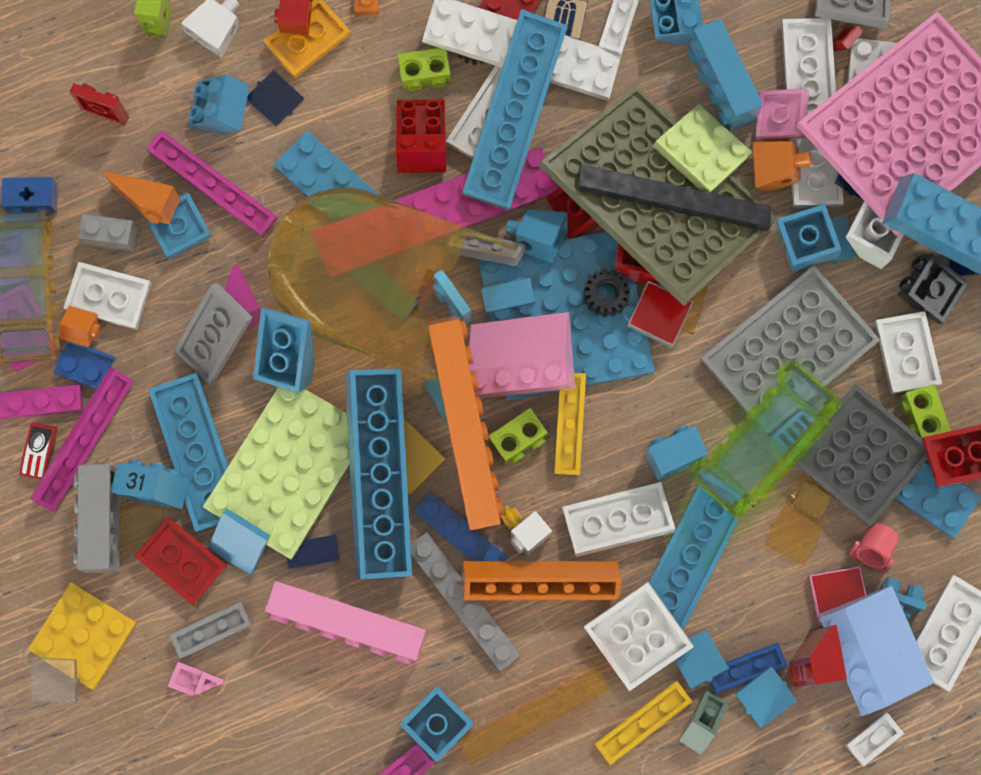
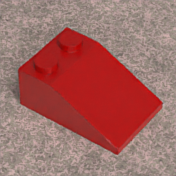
(955, 456)

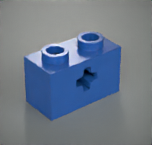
(18, 189)

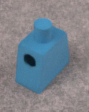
(540, 232)

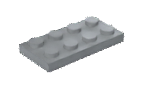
(213, 333)

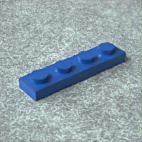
(457, 530)

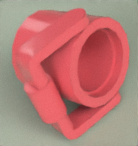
(876, 547)

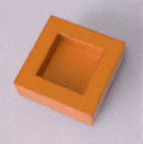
(366, 7)

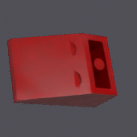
(420, 136)

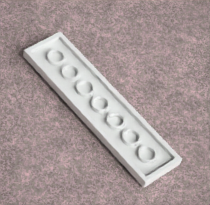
(488, 37)
(810, 66)

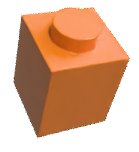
(79, 326)

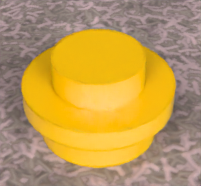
(511, 517)

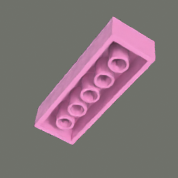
(345, 621)

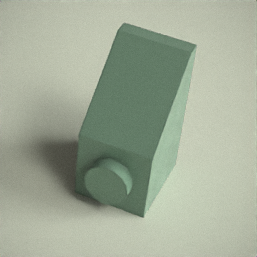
(704, 722)

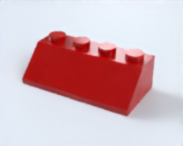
(818, 659)

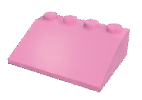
(522, 355)

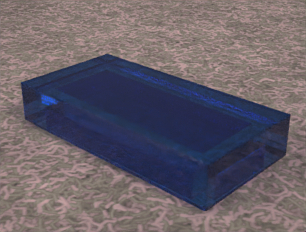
(315, 552)

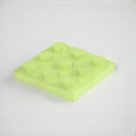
(702, 149)

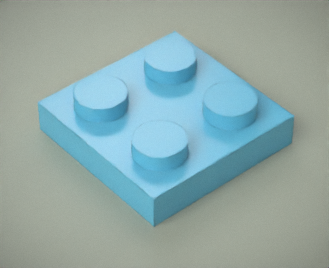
(447, 292)

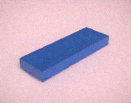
(749, 667)

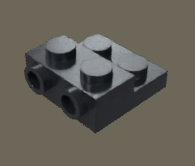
(932, 287)

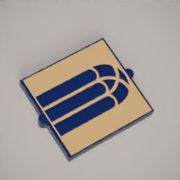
(568, 13)

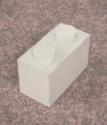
(530, 534)

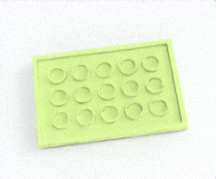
(286, 468)

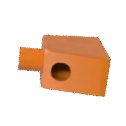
(778, 164)

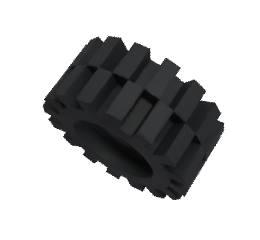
(615, 281)

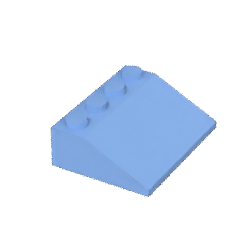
(878, 650)

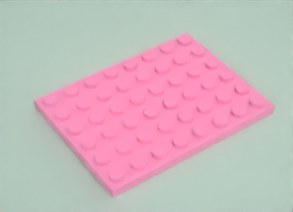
(905, 116)

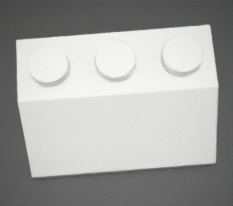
(871, 238)

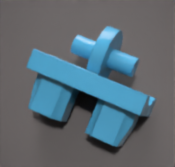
(911, 601)

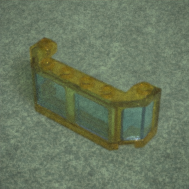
(26, 288)

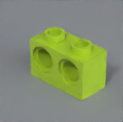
(423, 62)
(931, 413)
(514, 432)

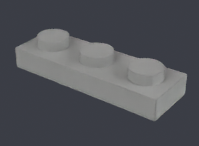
(486, 251)
(211, 630)

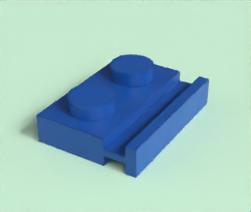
(83, 364)

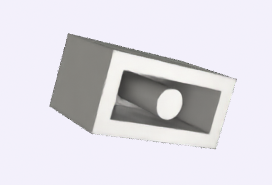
(108, 233)

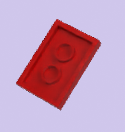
(180, 561)

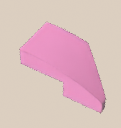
(191, 680)

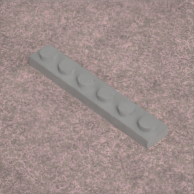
(469, 611)

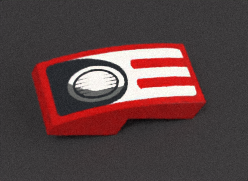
(37, 450)

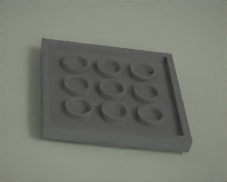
(864, 456)

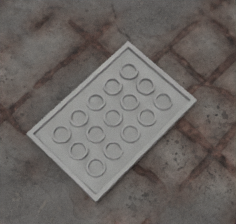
(802, 324)

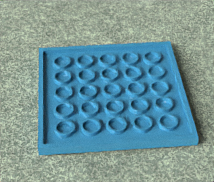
(600, 345)

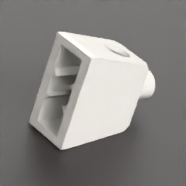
(213, 25)

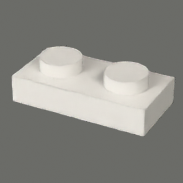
(874, 739)

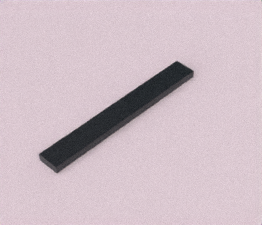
(674, 197)

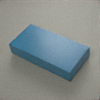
(508, 295)

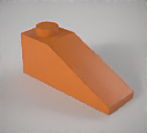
(151, 199)

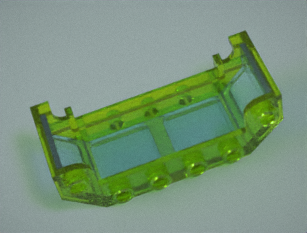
(768, 441)

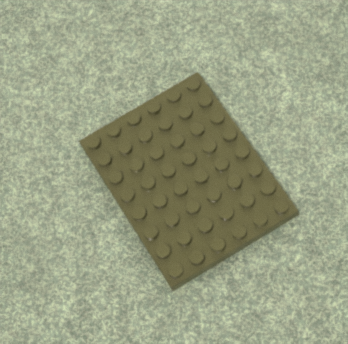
(673, 246)

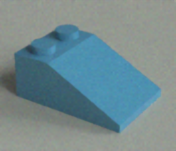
(284, 351)

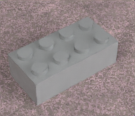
(97, 520)

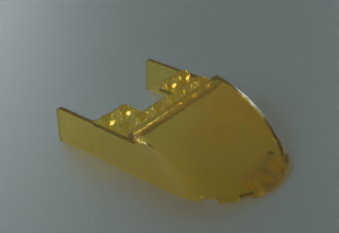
(357, 269)

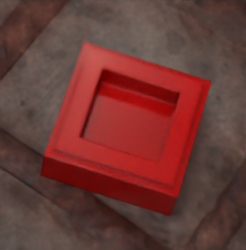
(846, 38)

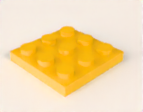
(85, 631)

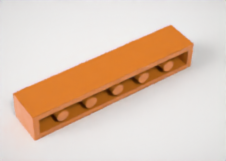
(541, 580)

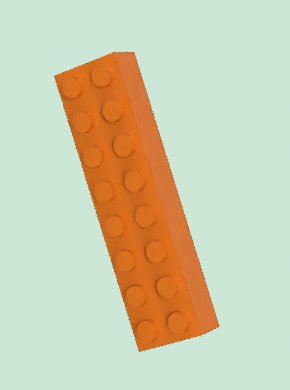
(463, 422)

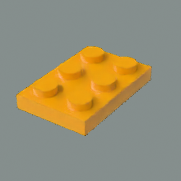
(302, 51)

